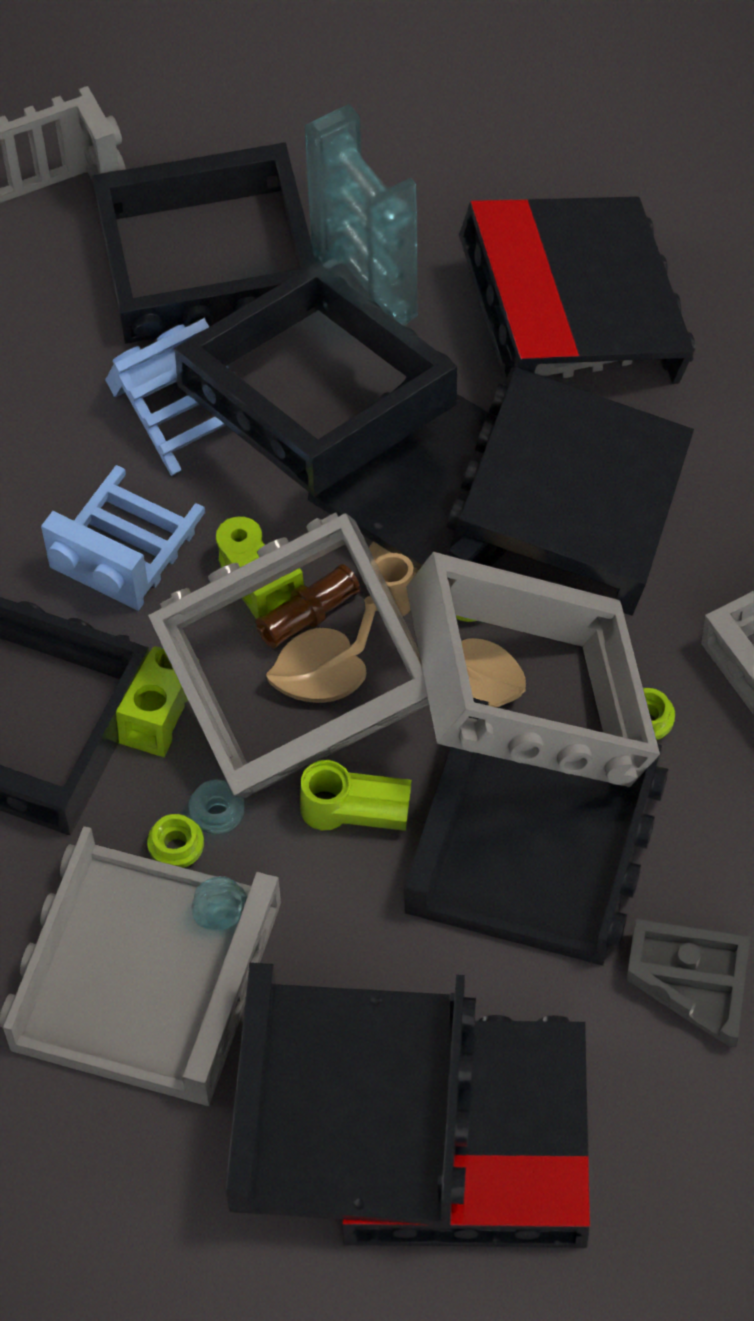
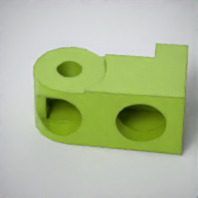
(238, 543)
(151, 706)

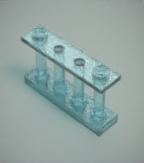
(359, 217)

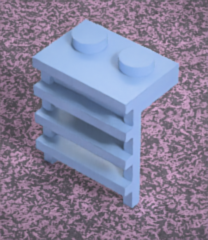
(148, 370)
(109, 564)

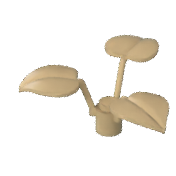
(325, 667)

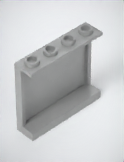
(130, 977)

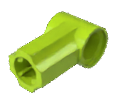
(358, 799)

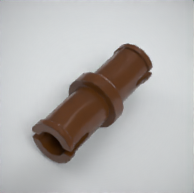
(307, 606)

